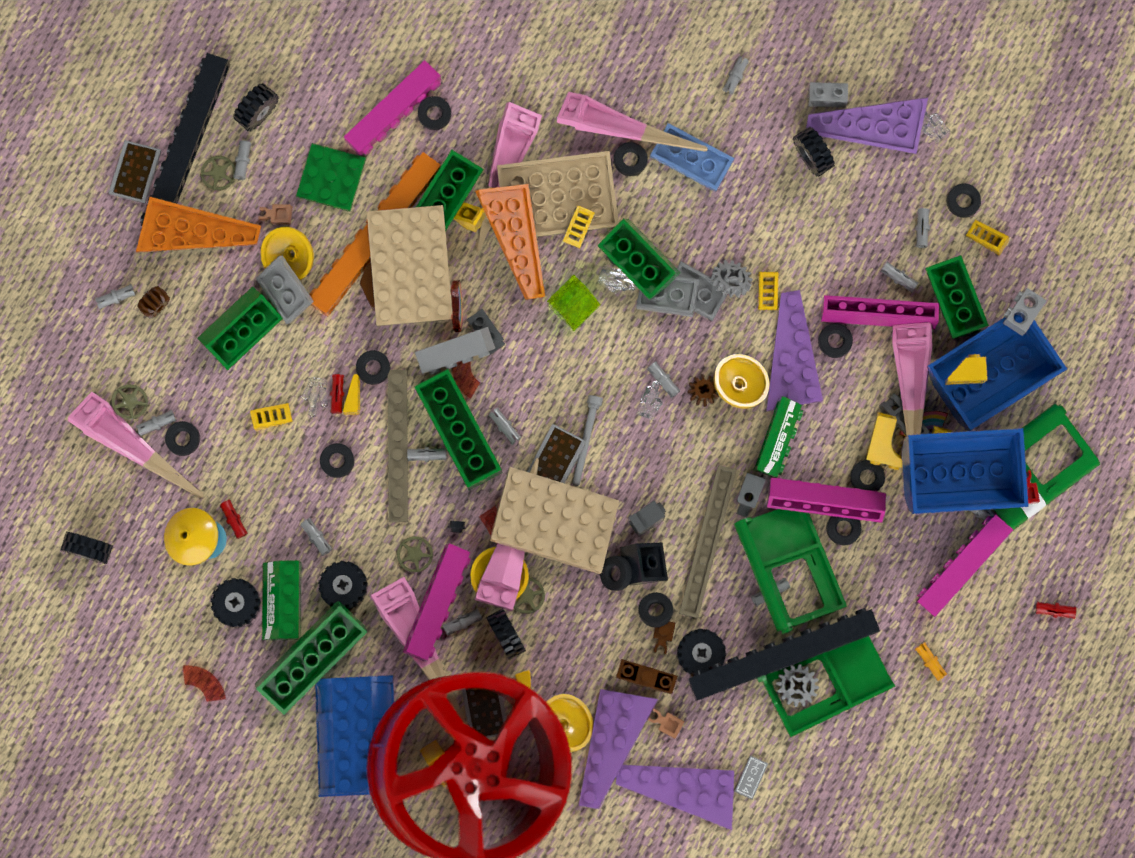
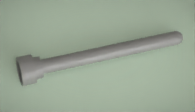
(593, 405)

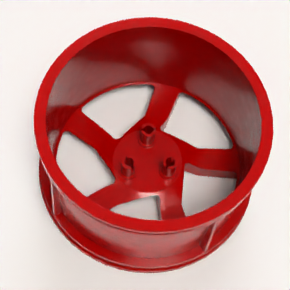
(471, 767)

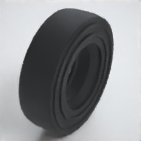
(434, 101)
(626, 148)
(959, 211)
(839, 329)
(369, 356)
(178, 427)
(332, 449)
(866, 465)
(841, 539)
(625, 573)
(655, 598)

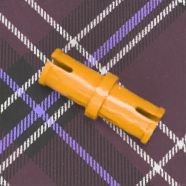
(931, 661)

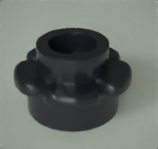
(456, 526)

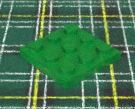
(331, 177)

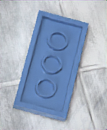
(701, 166)

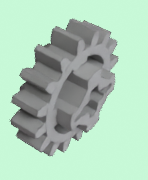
(731, 278)
(804, 679)

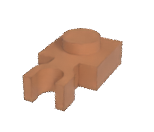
(279, 215)
(669, 724)

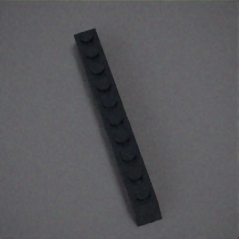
(190, 130)
(783, 655)

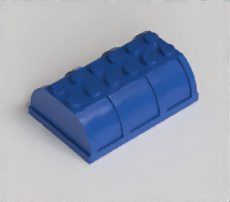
(1014, 370)
(964, 471)
(346, 721)

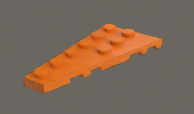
(513, 224)
(180, 227)

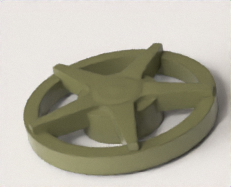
(218, 173)
(129, 402)
(414, 554)
(528, 597)

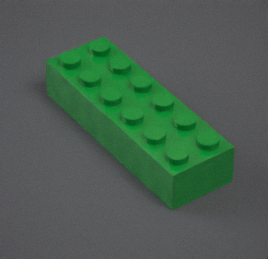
(458, 429)
(310, 658)

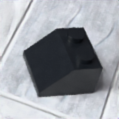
(646, 562)

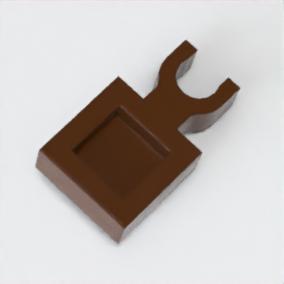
(664, 634)

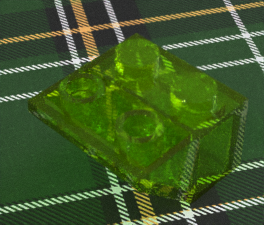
(573, 303)

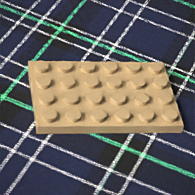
(561, 185)
(409, 265)
(554, 520)

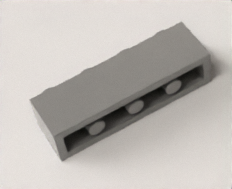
(455, 350)

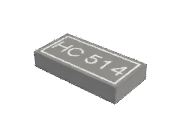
(751, 777)

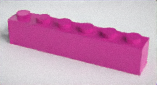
(393, 108)
(877, 311)
(826, 500)
(963, 567)
(436, 602)

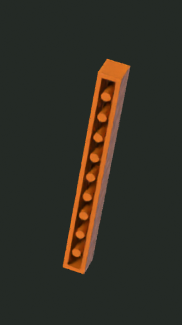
(357, 255)

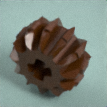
(153, 302)
(700, 384)

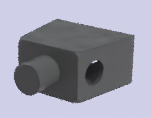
(753, 485)

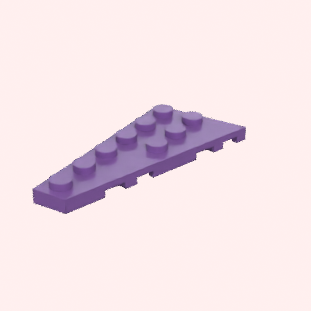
(880, 125)
(793, 362)
(614, 733)
(695, 791)

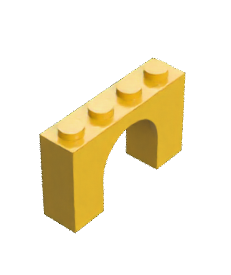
(880, 445)

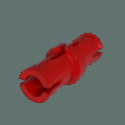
(336, 407)
(233, 519)
(1055, 610)

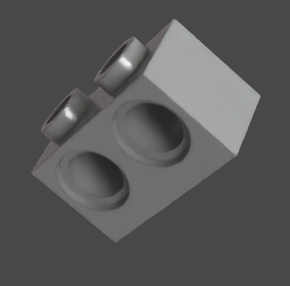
(827, 94)
(1027, 313)

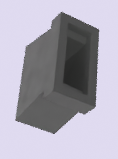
(481, 320)
(647, 518)

